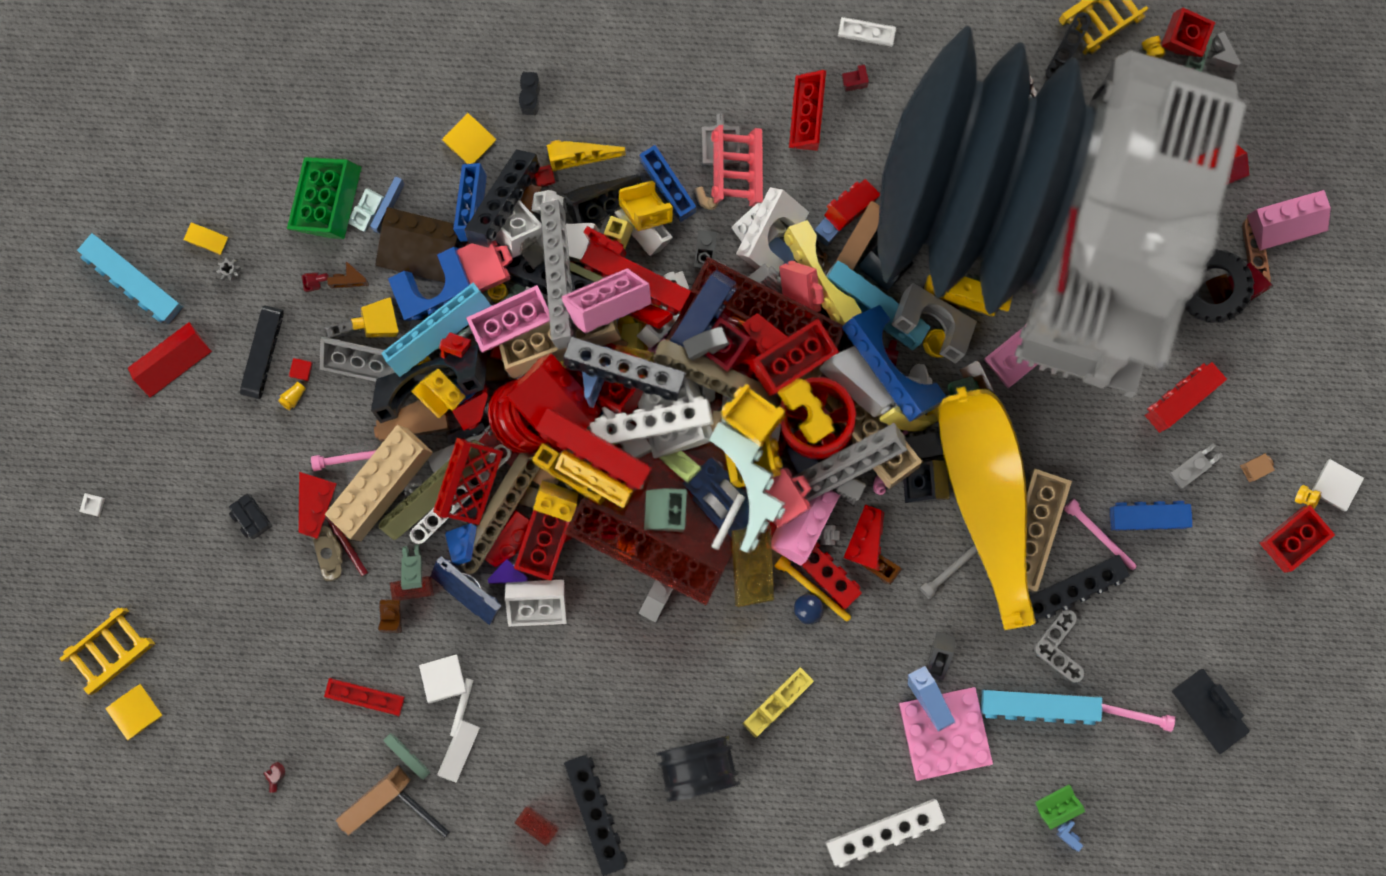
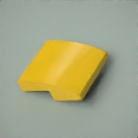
(468, 139)
(133, 712)

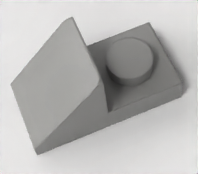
(1227, 57)

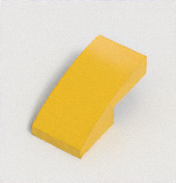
(205, 238)

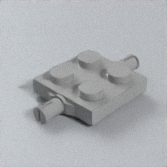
(708, 147)

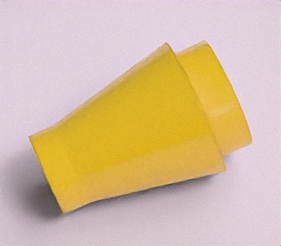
(291, 396)

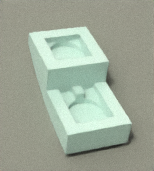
(366, 210)

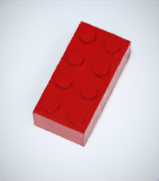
(793, 357)
(1185, 397)
(541, 545)

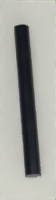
(423, 814)

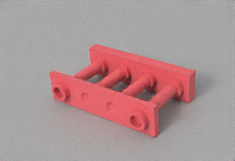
(753, 158)

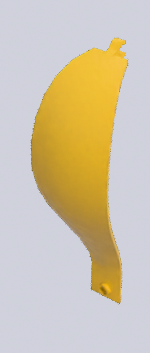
(991, 493)

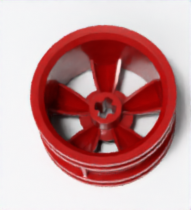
(509, 425)
(831, 444)

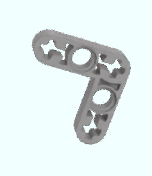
(1052, 644)

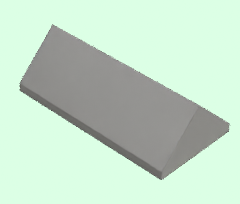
(353, 360)

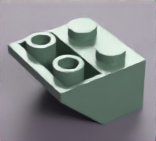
(665, 510)

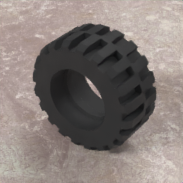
(1237, 301)

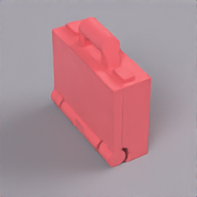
(485, 264)
(801, 285)
(787, 491)

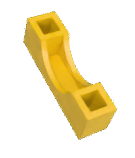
(547, 460)

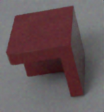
(855, 79)

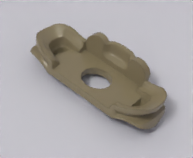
(329, 567)

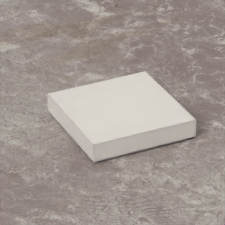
(1337, 485)
(442, 678)

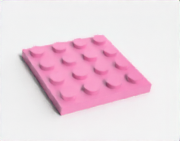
(953, 748)

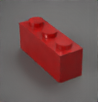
(851, 204)

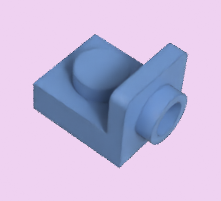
(1071, 839)

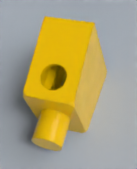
(377, 319)

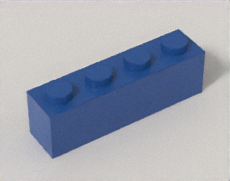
(667, 183)
(470, 196)
(1150, 516)

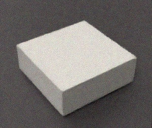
(92, 505)

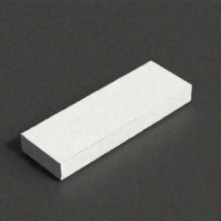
(866, 31)
(458, 751)

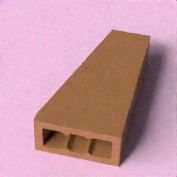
(860, 237)
(415, 418)
(373, 800)

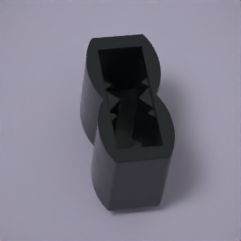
(529, 95)

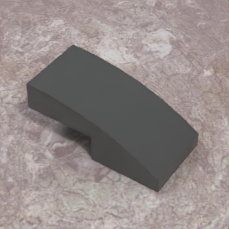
(710, 340)

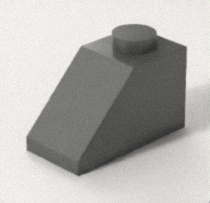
(941, 655)

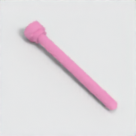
(320, 462)
(1074, 509)
(1166, 722)

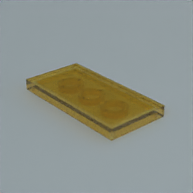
(752, 570)

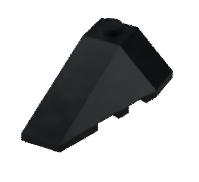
(598, 200)

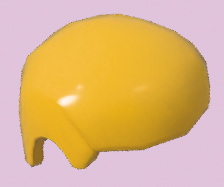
(933, 342)

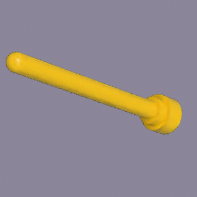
(785, 565)

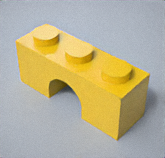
(817, 423)

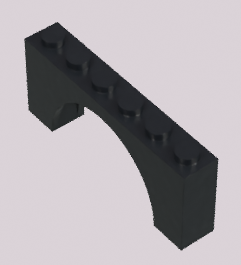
(393, 390)

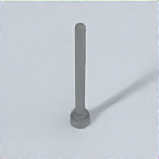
(930, 588)

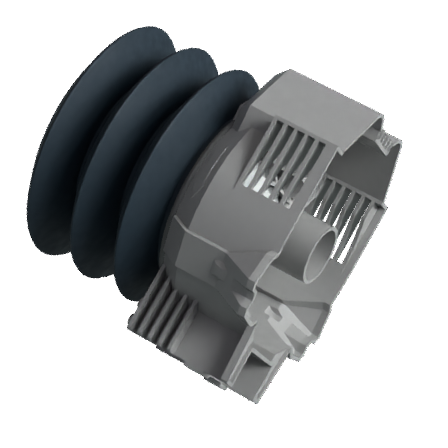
(995, 179)

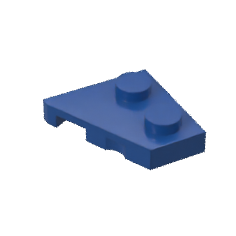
(461, 543)

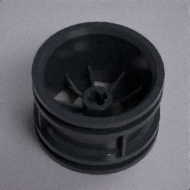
(698, 769)

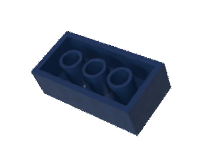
(705, 307)

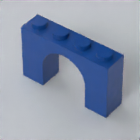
(413, 304)

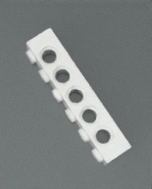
(702, 418)
(934, 821)

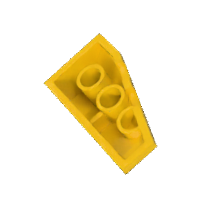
(573, 154)

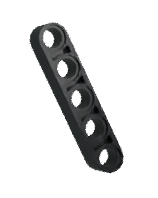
(261, 350)

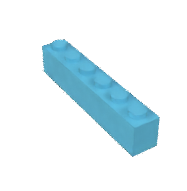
(129, 278)
(869, 296)
(428, 334)
(1042, 706)

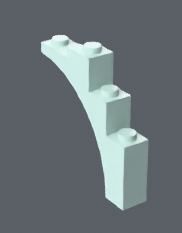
(757, 479)

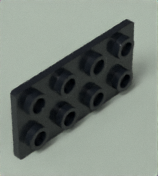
(1211, 710)

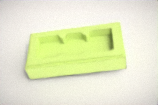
(682, 465)

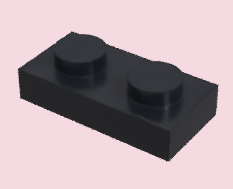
(453, 434)

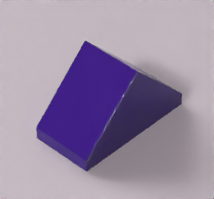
(507, 573)

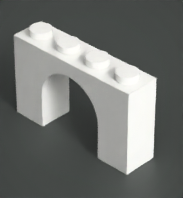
(755, 245)

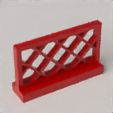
(454, 474)

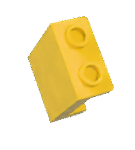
(644, 206)
(438, 393)
(752, 415)
(768, 461)
(556, 501)

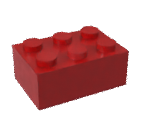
(1297, 539)

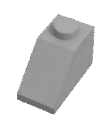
(655, 601)

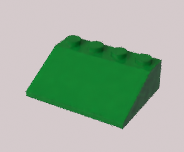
(324, 197)

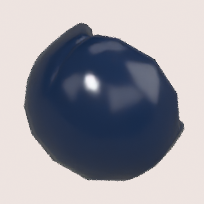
(809, 609)

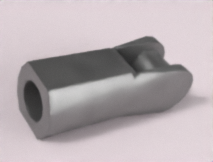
(345, 328)

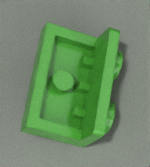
(1059, 807)

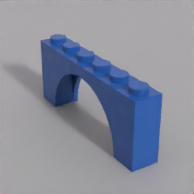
(910, 396)

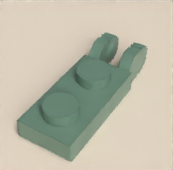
(411, 568)

